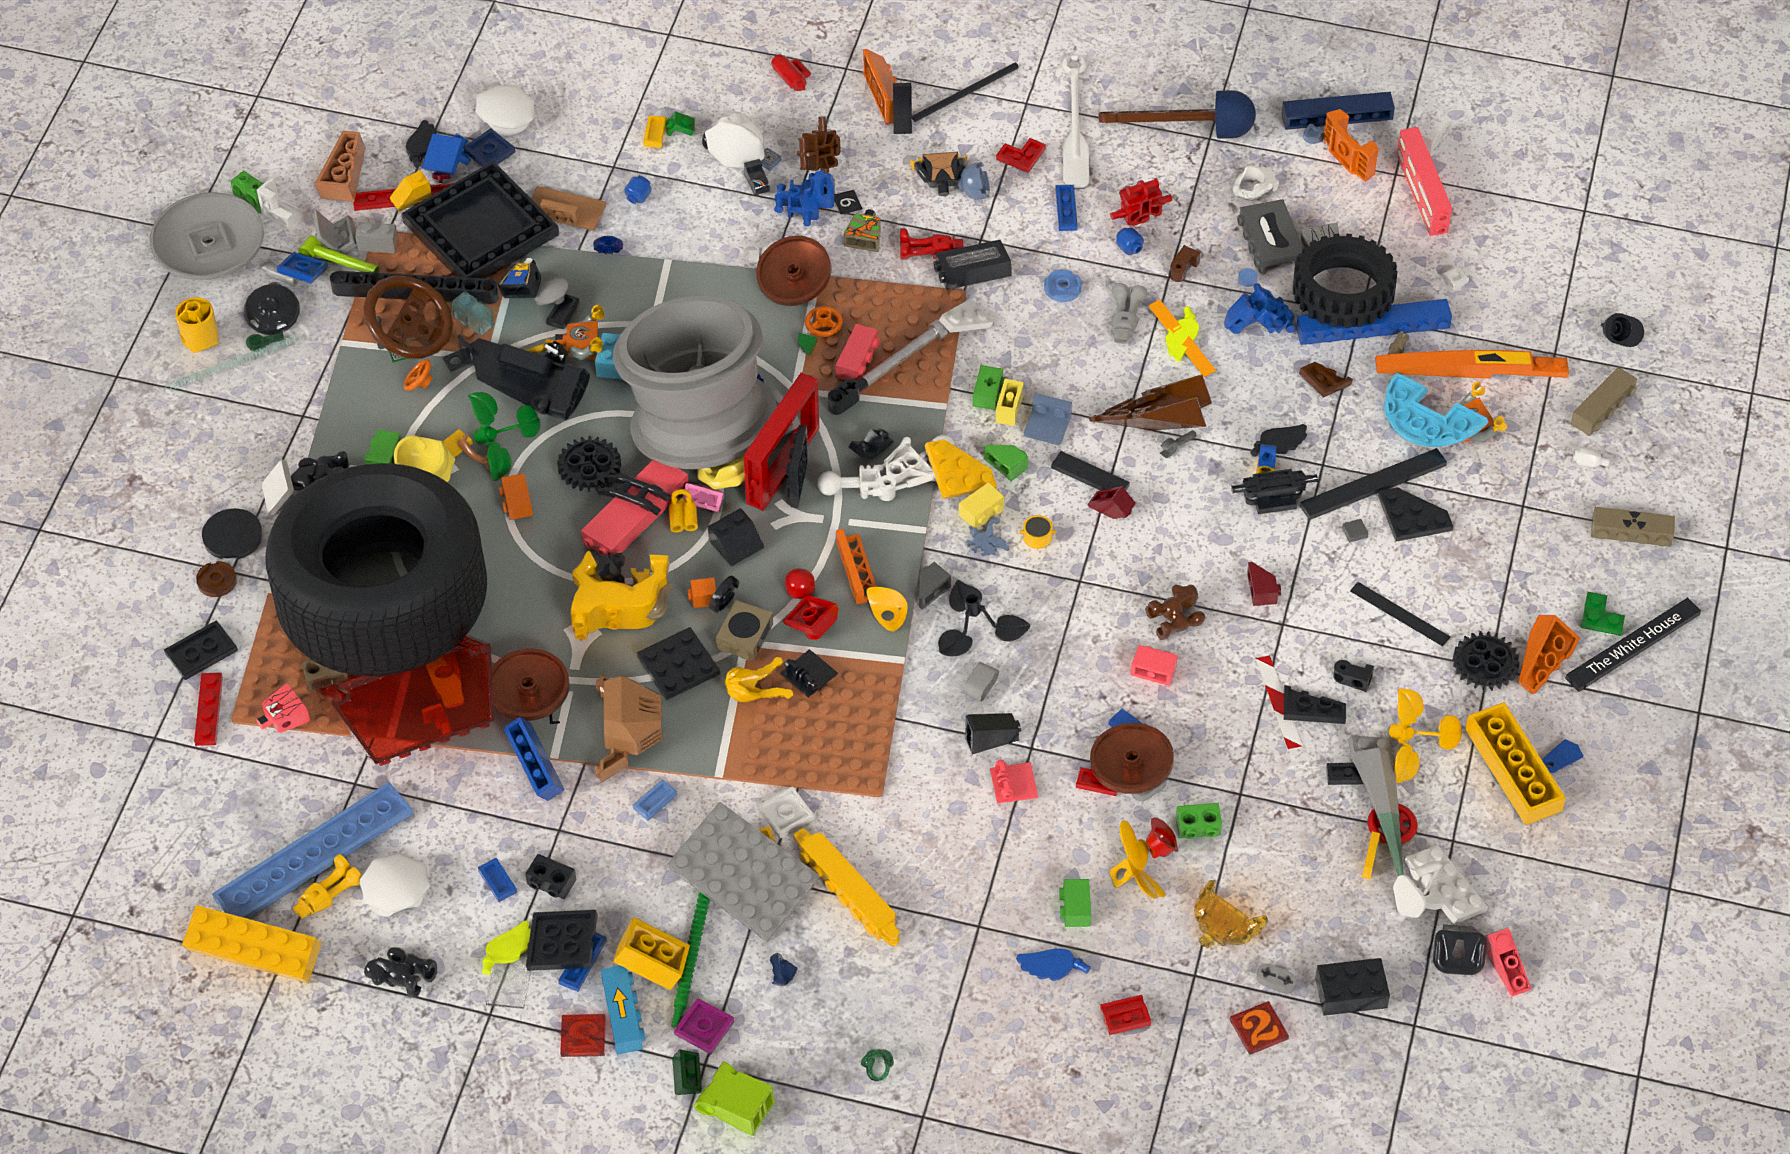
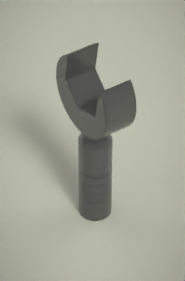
(1171, 445)

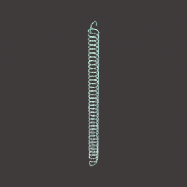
(245, 357)

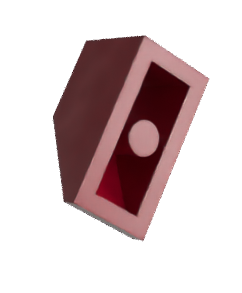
(1113, 502)
(1262, 585)

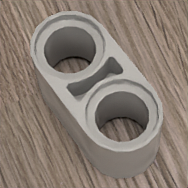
(980, 681)

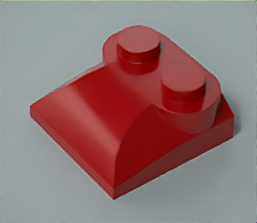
(812, 616)

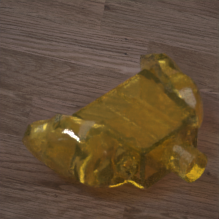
(1223, 921)

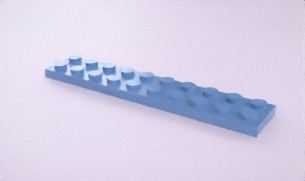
(313, 853)

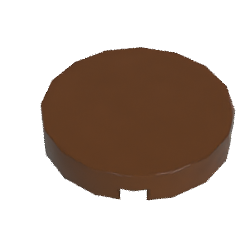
(216, 579)

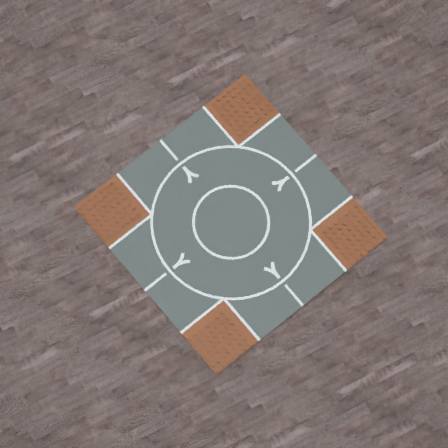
(820, 742)

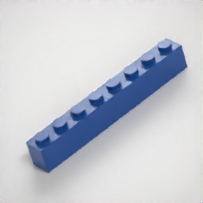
(1401, 317)

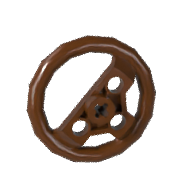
(409, 321)

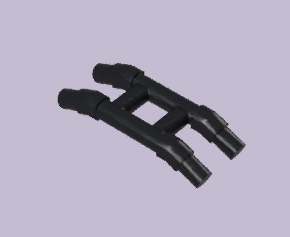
(639, 499)

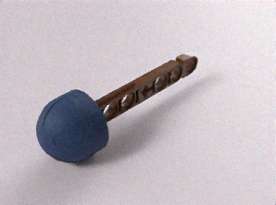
(1232, 114)

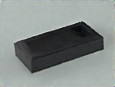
(562, 312)

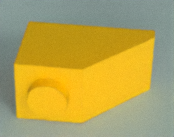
(411, 191)

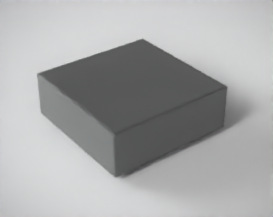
(1355, 530)

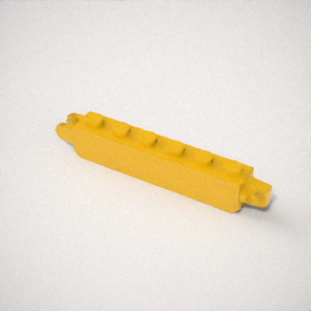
(848, 886)

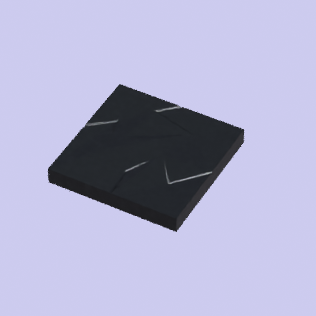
(480, 223)

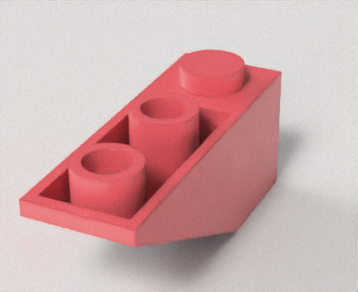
(1507, 961)

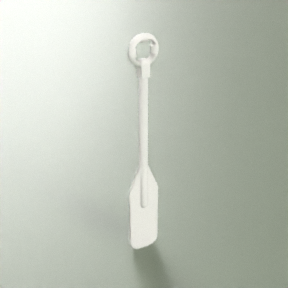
(1075, 148)

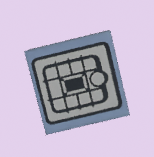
(770, 159)

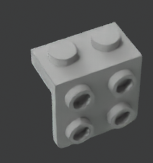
(335, 236)

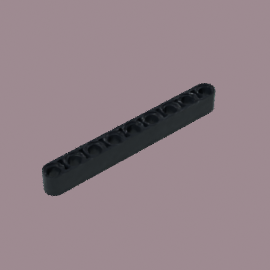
(359, 283)

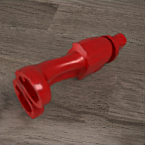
(928, 245)

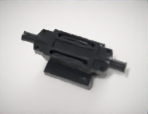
(1274, 490)

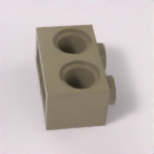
(323, 676)

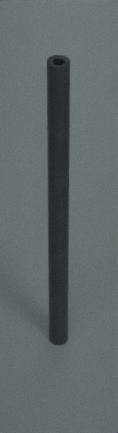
(964, 92)

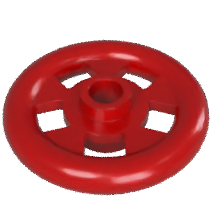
(1405, 815)

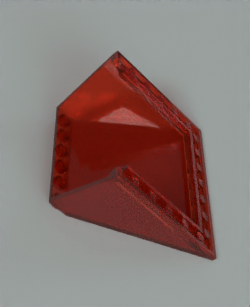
(417, 706)

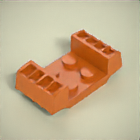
(1355, 158)

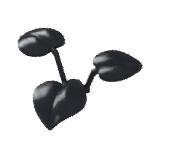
(969, 598)

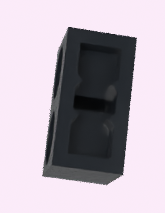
(552, 873)

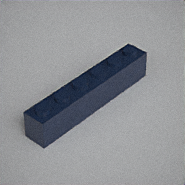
(1359, 108)

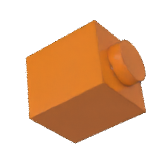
(701, 592)

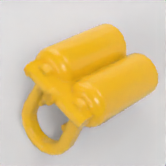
(682, 513)

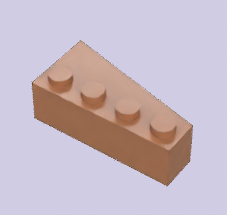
(342, 169)

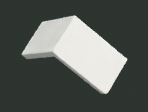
(275, 209)

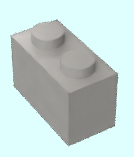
(376, 237)

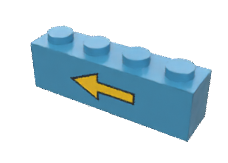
(621, 1009)

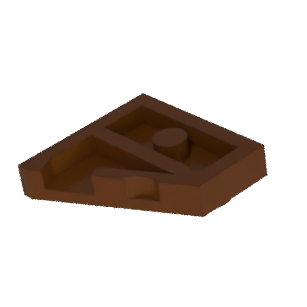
(1324, 379)

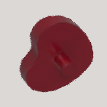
(440, 176)

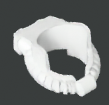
(1251, 173)

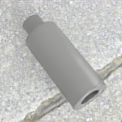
(272, 272)

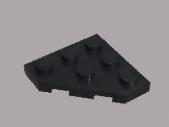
(1412, 516)

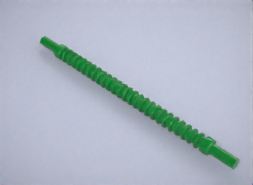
(680, 1001)

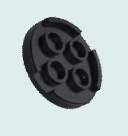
(232, 533)

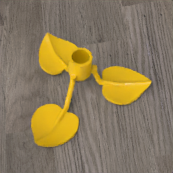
(1409, 707)

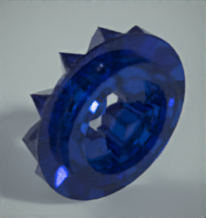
(608, 245)

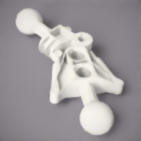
(903, 470)

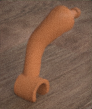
(465, 447)

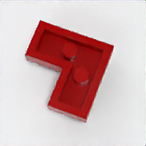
(1023, 158)

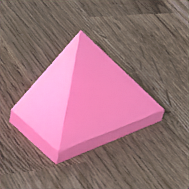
(705, 496)

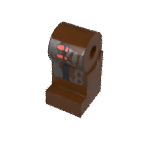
(1182, 262)

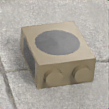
(744, 630)

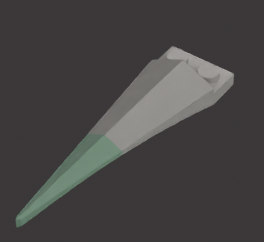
(1376, 768)

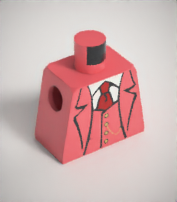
(283, 711)

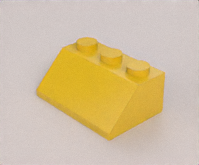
(652, 953)

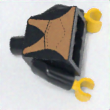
(940, 170)

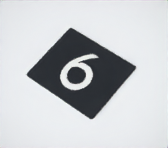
(847, 202)

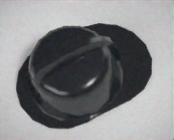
(1623, 330)

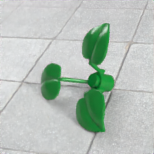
(484, 409)

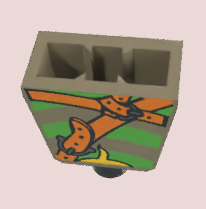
(863, 231)

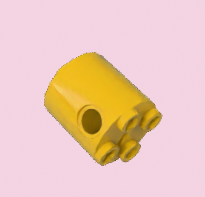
(197, 324)

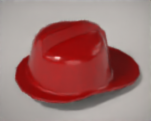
(1161, 839)

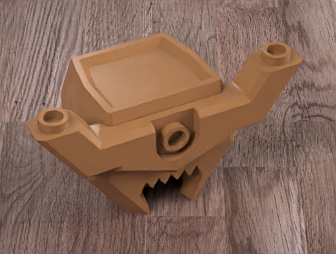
(630, 722)

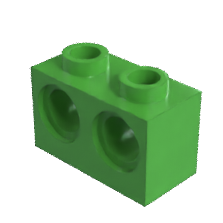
(246, 188)
(1198, 816)

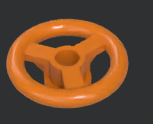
(823, 319)
(418, 376)

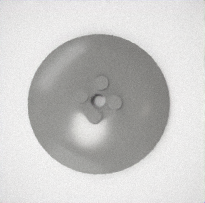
(220, 217)

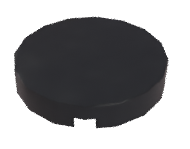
(724, 594)

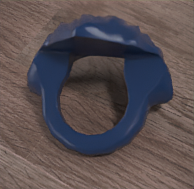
(782, 970)

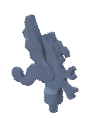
(984, 539)

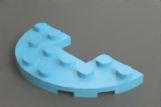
(1423, 425)

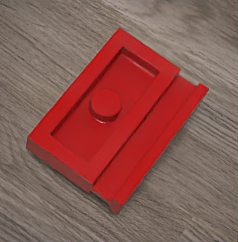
(1125, 1014)

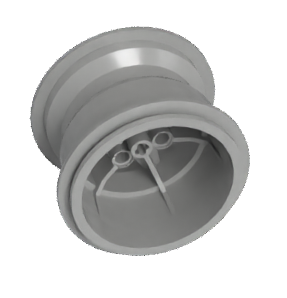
(694, 381)

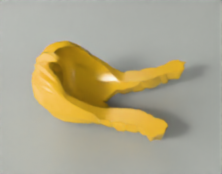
(741, 683)

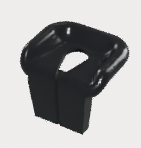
(1444, 945)

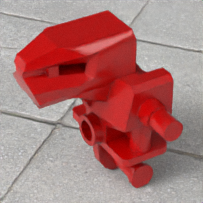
(1141, 202)

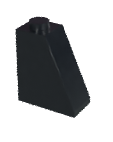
(990, 731)

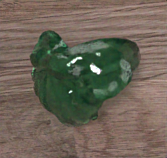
(869, 1059)

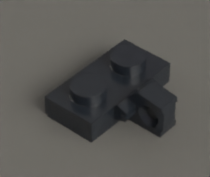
(610, 568)

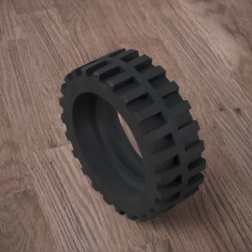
(1340, 307)

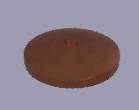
(793, 270)
(529, 684)
(1132, 758)

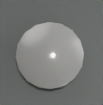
(551, 290)

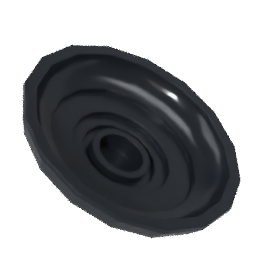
(271, 309)

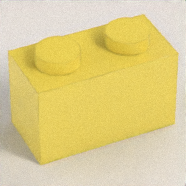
(1009, 402)
(981, 505)

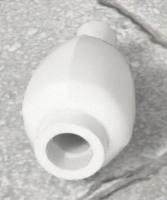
(1589, 458)

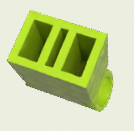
(736, 1099)

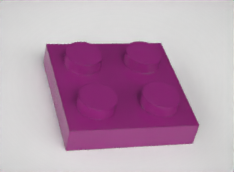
(704, 1026)

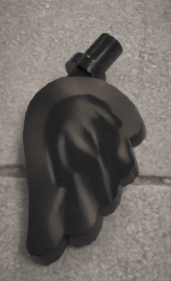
(419, 142)
(1284, 438)

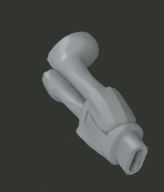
(1125, 322)

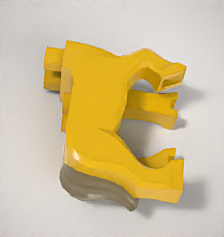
(615, 604)

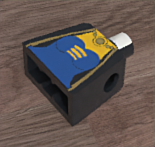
(521, 280)

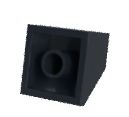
(735, 537)

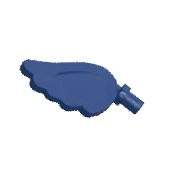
(1051, 963)

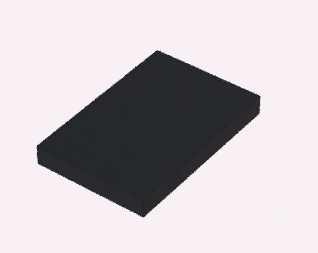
(200, 650)

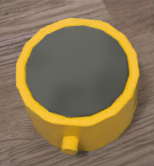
(1037, 531)

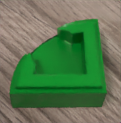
(807, 343)

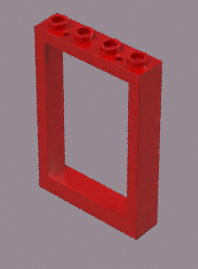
(760, 481)

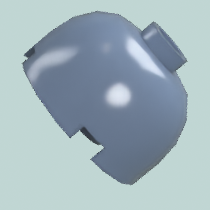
(974, 181)

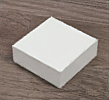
(1455, 277)

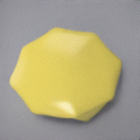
(426, 455)
(724, 475)

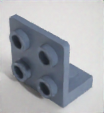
(1048, 419)

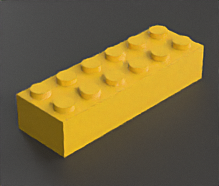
(1515, 763)
(252, 944)

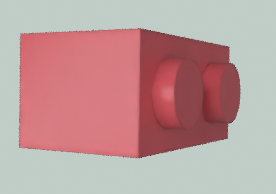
(1154, 665)

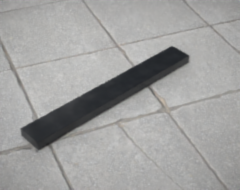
(1373, 483)

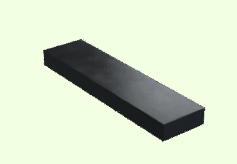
(1087, 473)

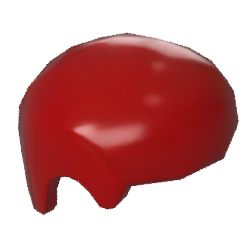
(799, 583)

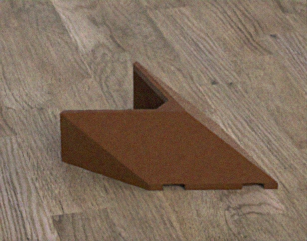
(1162, 407)

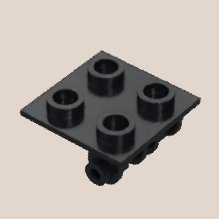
(808, 673)

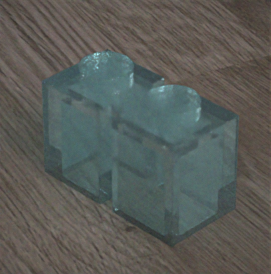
(476, 315)

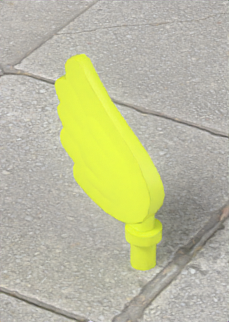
(1189, 328)
(507, 947)

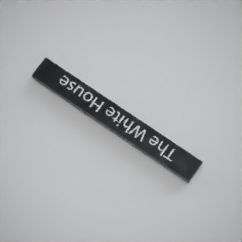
(1633, 644)

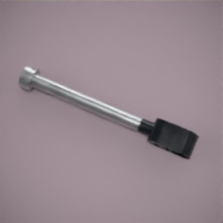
(848, 392)

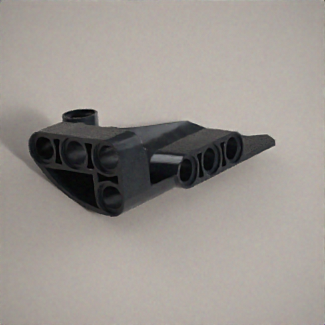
(530, 377)

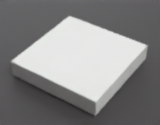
(277, 487)
(786, 812)

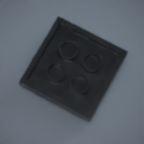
(797, 468)
(678, 663)
(561, 940)

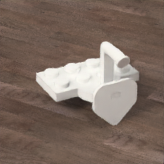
(1436, 886)

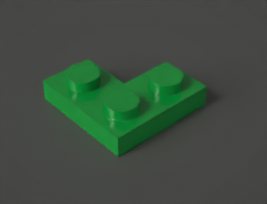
(1599, 620)

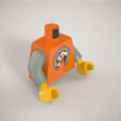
(582, 337)
(1477, 405)

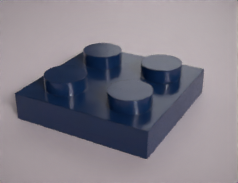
(489, 148)

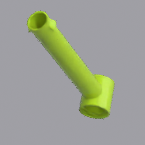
(313, 247)

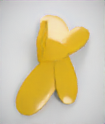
(1135, 863)

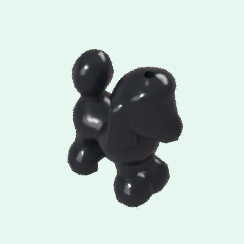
(312, 469)
(400, 970)

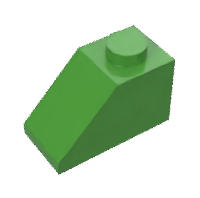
(1006, 459)

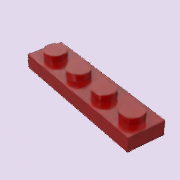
(208, 709)

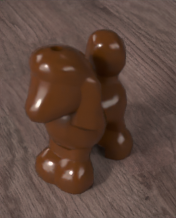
(1172, 608)

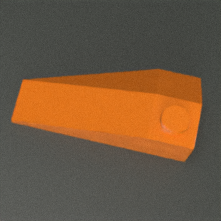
(1547, 647)

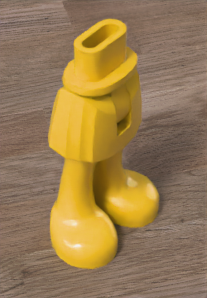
(317, 898)

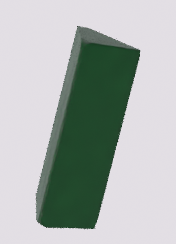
(686, 1072)

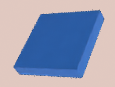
(443, 154)
(302, 267)

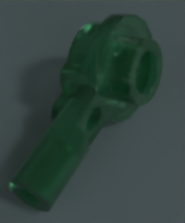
(257, 341)

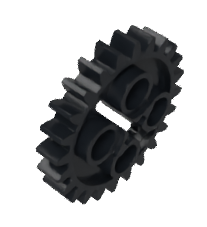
(588, 463)
(1486, 660)

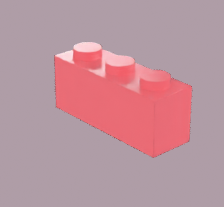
(857, 353)

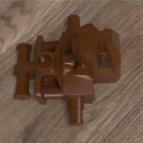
(819, 148)

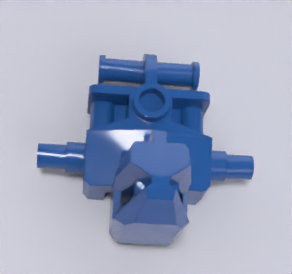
(807, 197)
(1259, 307)

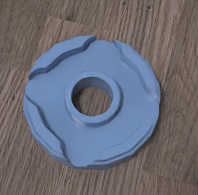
(1062, 294)

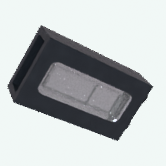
(973, 264)

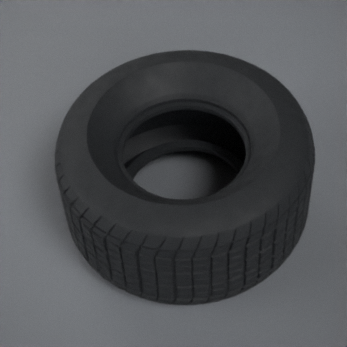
(387, 624)

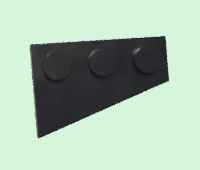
(1304, 707)

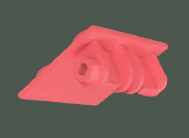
(1013, 782)

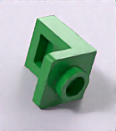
(680, 123)

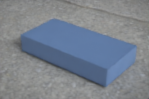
(655, 800)

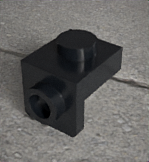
(556, 352)

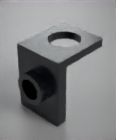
(463, 354)

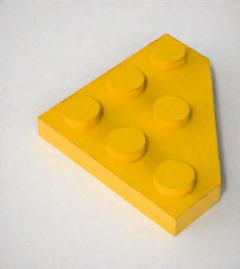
(956, 470)

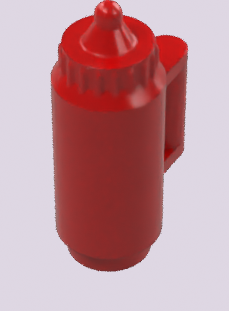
(791, 71)

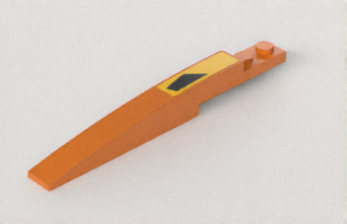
(1472, 364)

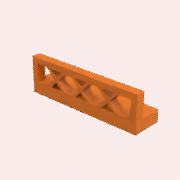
(852, 569)

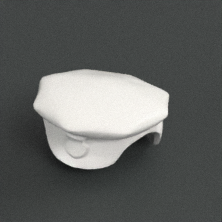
(505, 109)
(735, 142)
(394, 884)

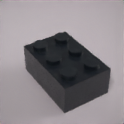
(1352, 986)

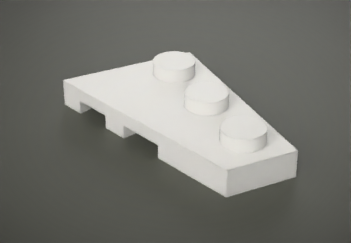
(965, 318)

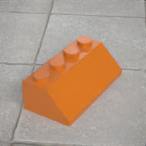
(880, 81)

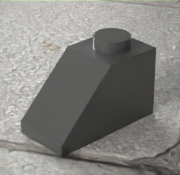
(933, 583)

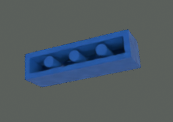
(533, 759)

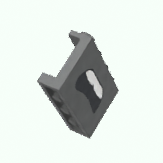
(1269, 233)

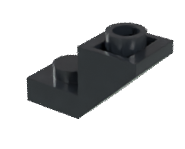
(872, 445)

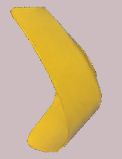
(886, 599)

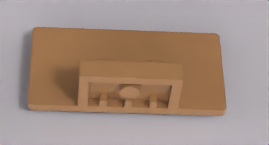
(569, 208)

